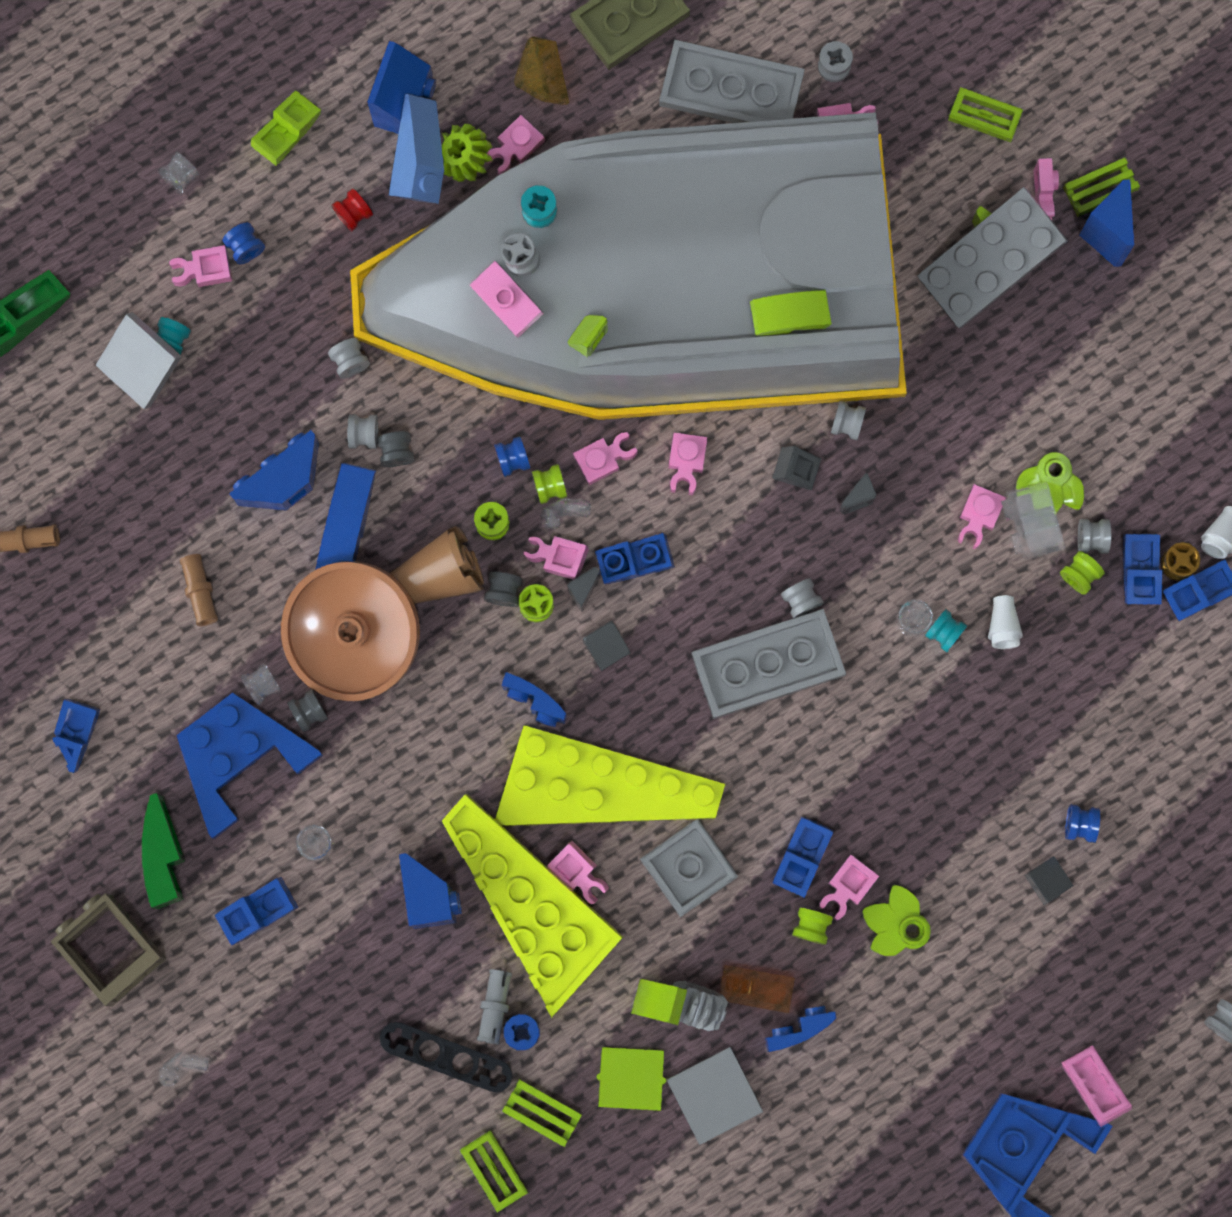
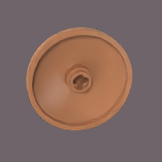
(350, 630)

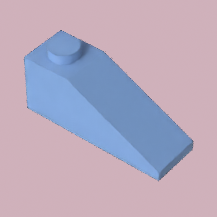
(418, 154)

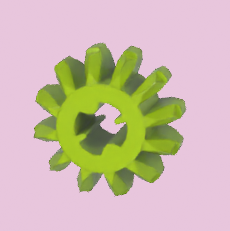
(465, 152)

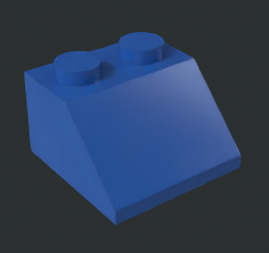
(398, 75)
(427, 897)

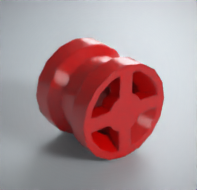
(352, 209)

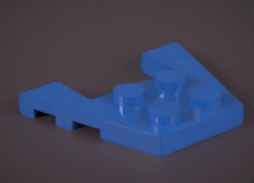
(228, 743)
(1016, 1144)

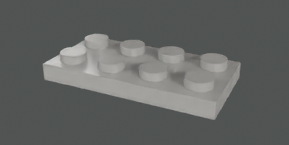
(729, 85)
(992, 258)
(768, 664)

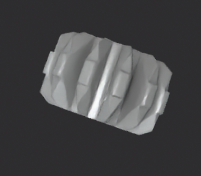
(702, 1006)

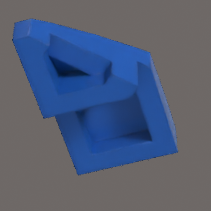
(74, 731)

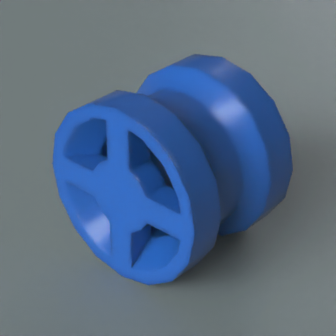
(243, 243)
(512, 456)
(1082, 823)
(526, 1035)

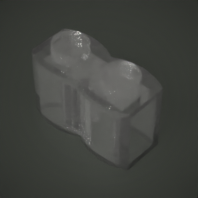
(1034, 521)

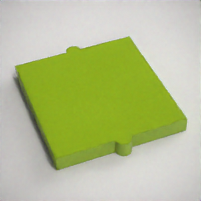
(631, 1078)

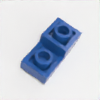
(634, 559)
(543, 706)
(815, 1021)

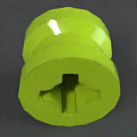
(549, 484)
(491, 528)
(1082, 572)
(535, 596)
(812, 926)

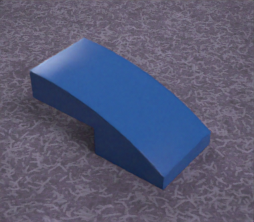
(1142, 569)
(1200, 590)
(803, 856)
(256, 911)

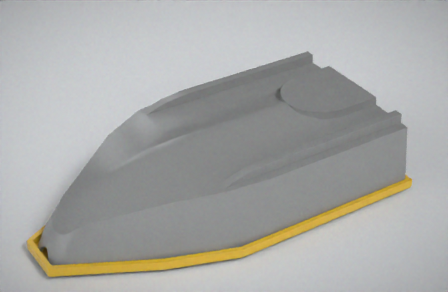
(670, 247)

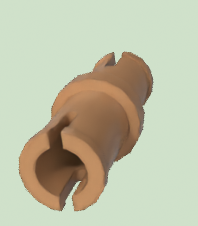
(28, 538)
(198, 590)

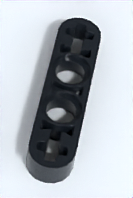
(444, 1062)

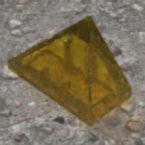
(542, 72)

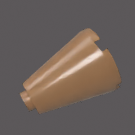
(441, 569)

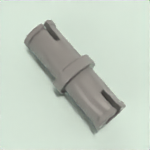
(494, 1007)

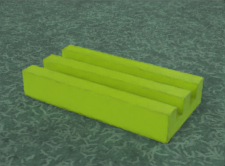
(982, 126)
(1093, 176)
(569, 1128)
(478, 1144)

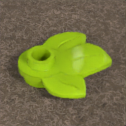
(1064, 487)
(891, 921)

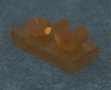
(757, 989)

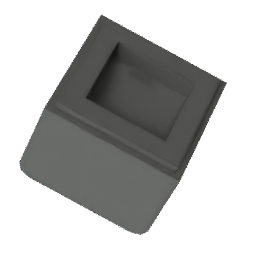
(796, 467)
(860, 497)
(583, 586)
(606, 645)
(1048, 880)

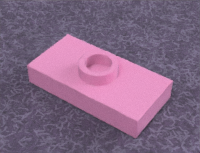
(506, 299)
(1096, 1086)

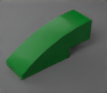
(29, 308)
(159, 854)

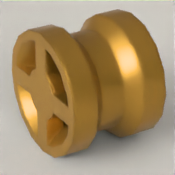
(1185, 556)

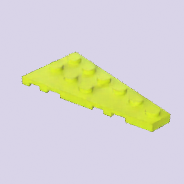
(581, 783)
(540, 915)

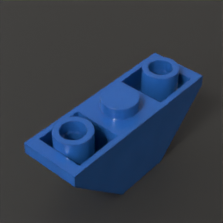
(282, 477)

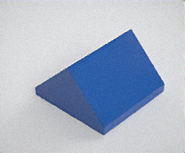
(1111, 225)

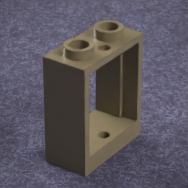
(130, 977)

